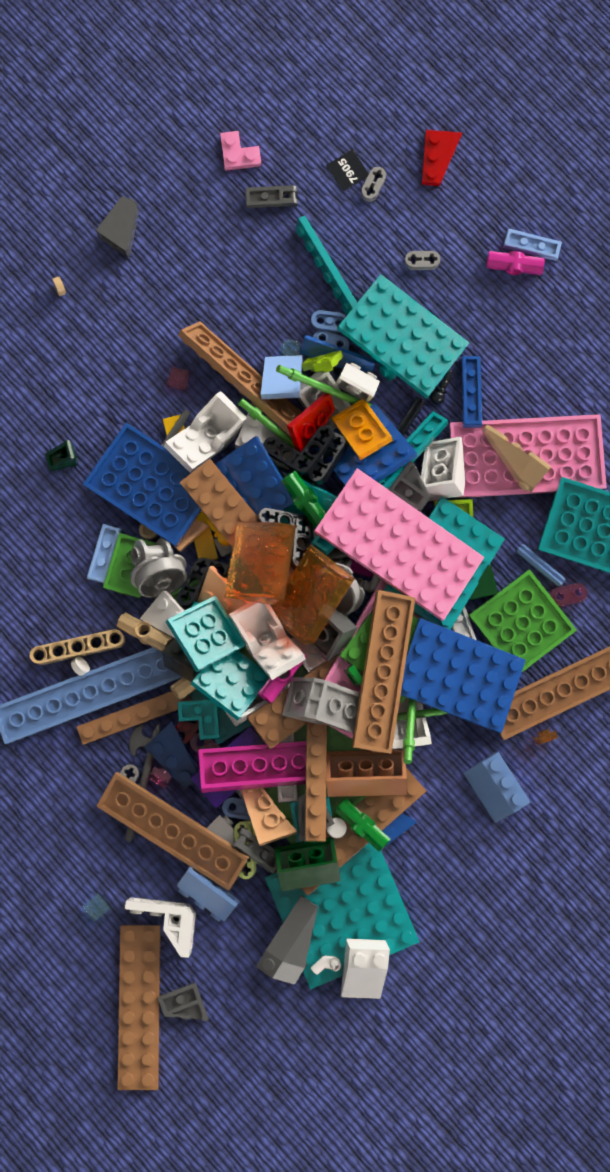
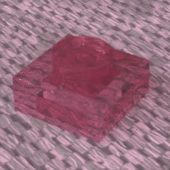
(178, 378)
(160, 777)

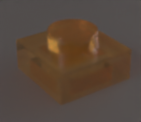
(545, 736)

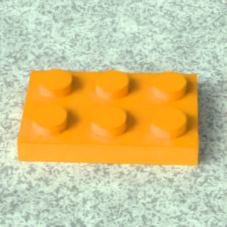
(362, 429)

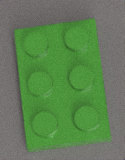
(121, 567)

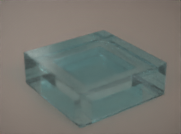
(96, 907)

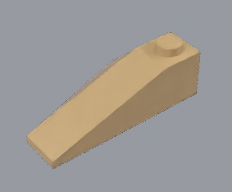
(524, 467)

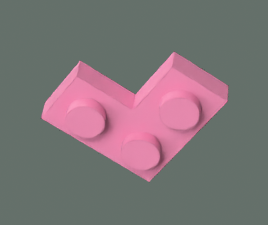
(238, 157)

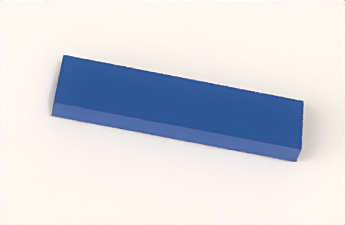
(314, 347)
(471, 391)

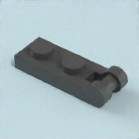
(271, 196)
(262, 855)

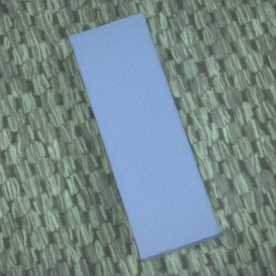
(532, 244)
(103, 553)

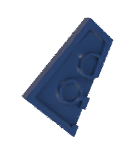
(172, 754)

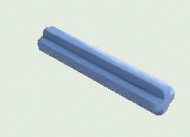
(541, 565)

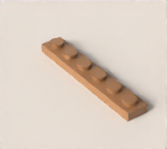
(129, 717)
(315, 782)

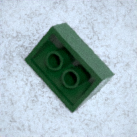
(307, 864)

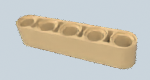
(68, 647)

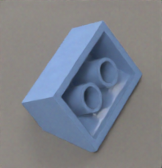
(496, 787)
(207, 894)

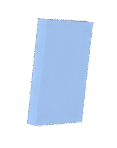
(276, 384)

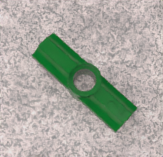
(304, 498)
(362, 825)

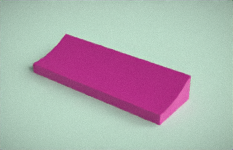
(252, 767)

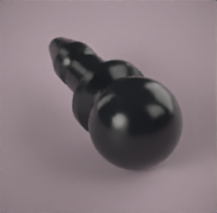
(438, 395)

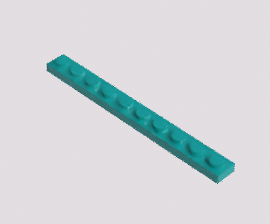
(331, 275)
(419, 440)

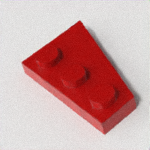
(437, 155)
(310, 420)

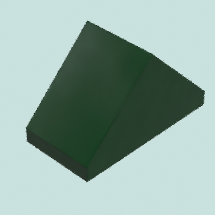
(61, 456)
(486, 586)

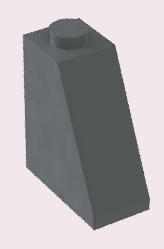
(120, 226)

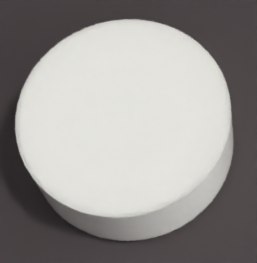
(80, 666)
(338, 829)

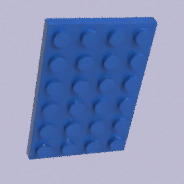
(145, 484)
(460, 675)

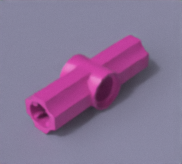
(515, 263)
(274, 687)

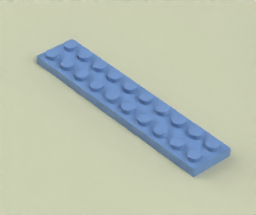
(83, 694)

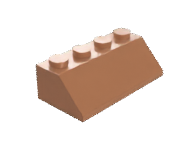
(365, 773)

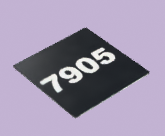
(347, 170)

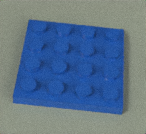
(381, 462)
(255, 477)

